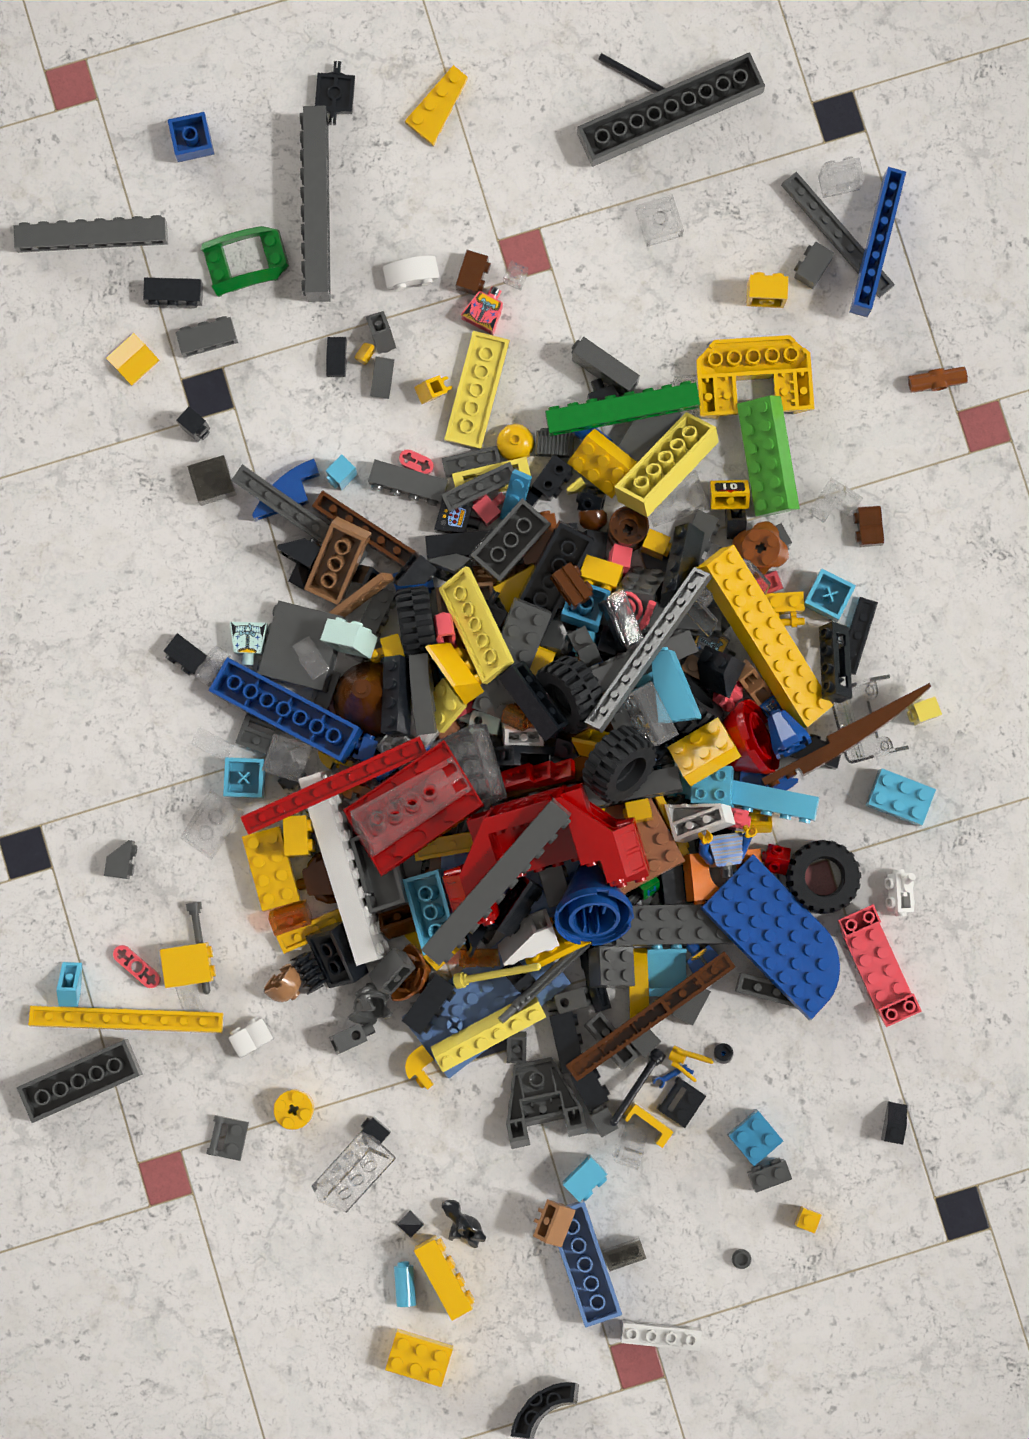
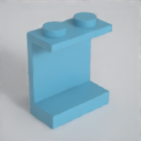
(665, 968)

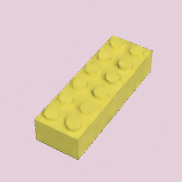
(666, 464)

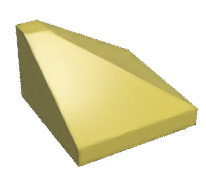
(576, 487)

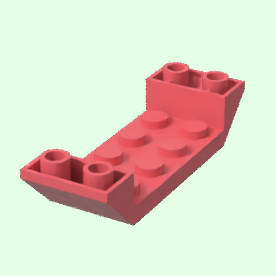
(878, 966)

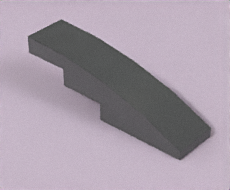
(422, 693)

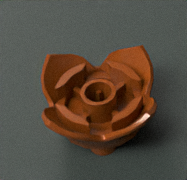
(762, 533)
(417, 980)

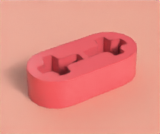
(418, 458)

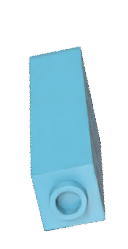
(673, 687)

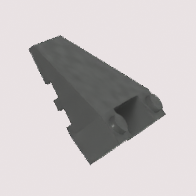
(539, 1097)

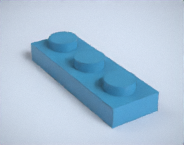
(517, 489)

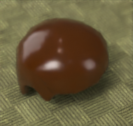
(592, 519)

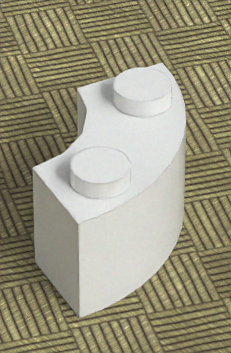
(411, 272)

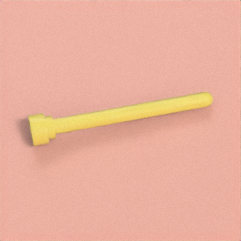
(462, 980)

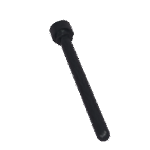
(655, 1058)

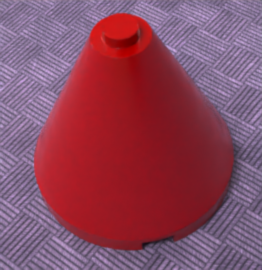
(751, 738)

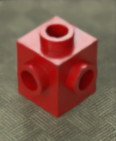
(776, 858)

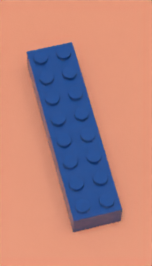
(286, 710)

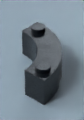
(540, 1405)

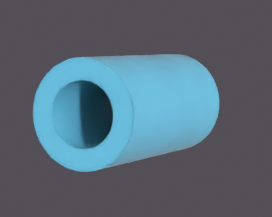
(404, 1284)

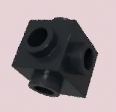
(590, 499)

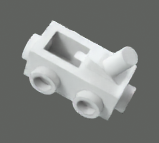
(900, 892)

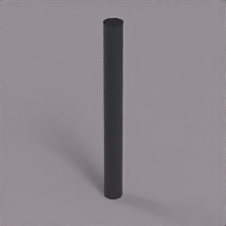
(631, 73)

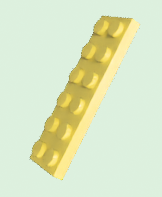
(477, 390)
(476, 625)

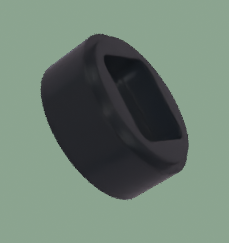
(723, 1053)

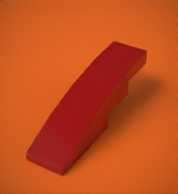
(539, 775)

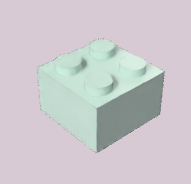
(349, 637)

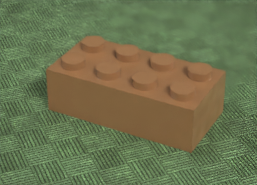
(337, 560)

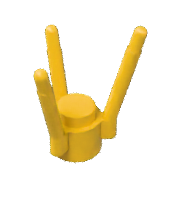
(679, 1056)

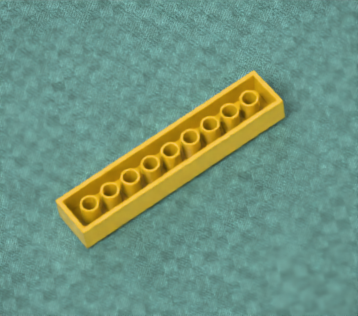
(764, 636)

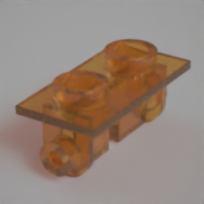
(481, 958)

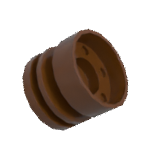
(632, 521)

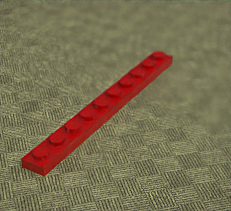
(333, 785)

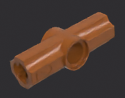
(937, 379)

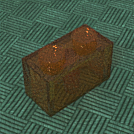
(290, 917)

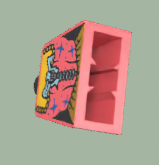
(484, 310)

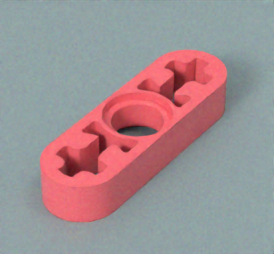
(144, 979)

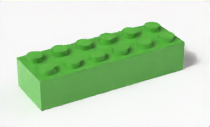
(768, 456)

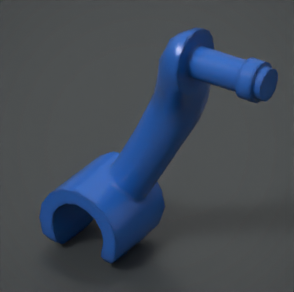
(670, 1075)

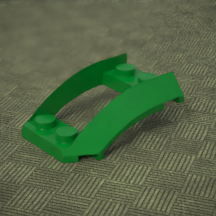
(219, 267)

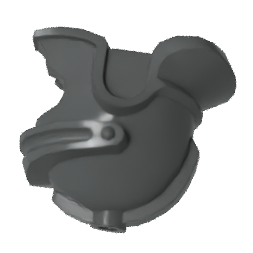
(369, 1005)

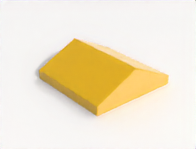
(132, 359)

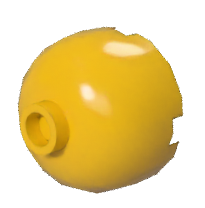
(515, 442)

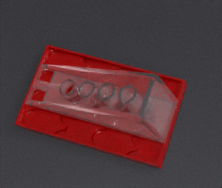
(413, 808)

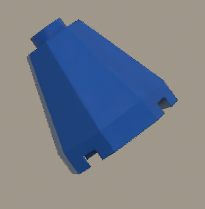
(786, 734)

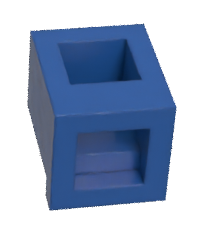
(365, 747)

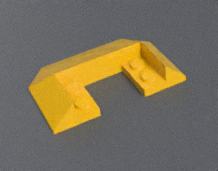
(754, 359)

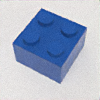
(191, 137)

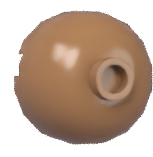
(284, 985)

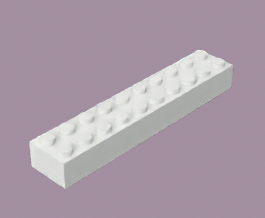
(337, 852)

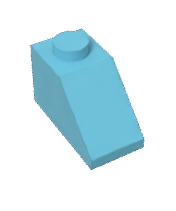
(69, 984)

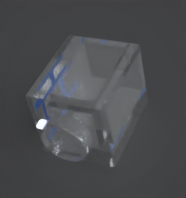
(515, 275)

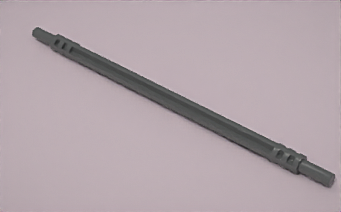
(555, 970)

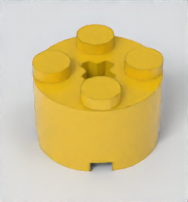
(304, 1113)

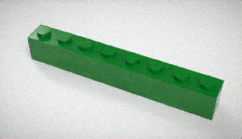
(622, 409)

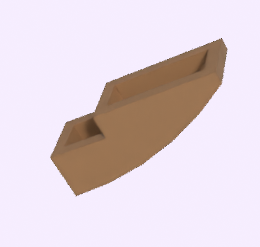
(754, 684)

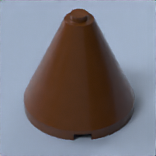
(360, 697)

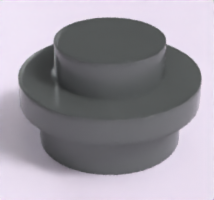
(741, 1259)

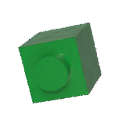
(649, 888)

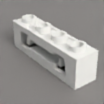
(661, 1335)

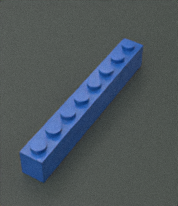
(877, 242)

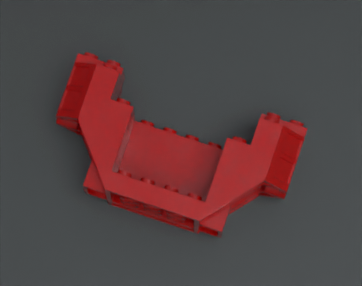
(588, 838)

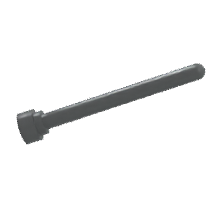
(194, 910)

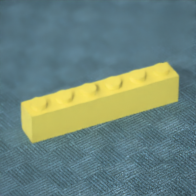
(484, 1034)

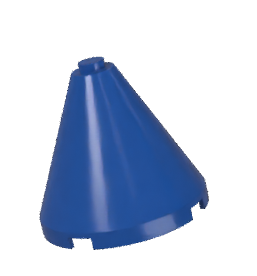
(592, 909)

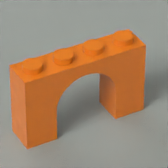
(698, 879)

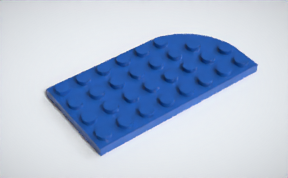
(777, 935)

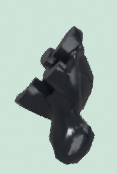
(463, 1225)

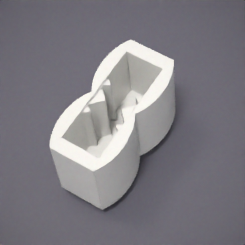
(251, 1037)

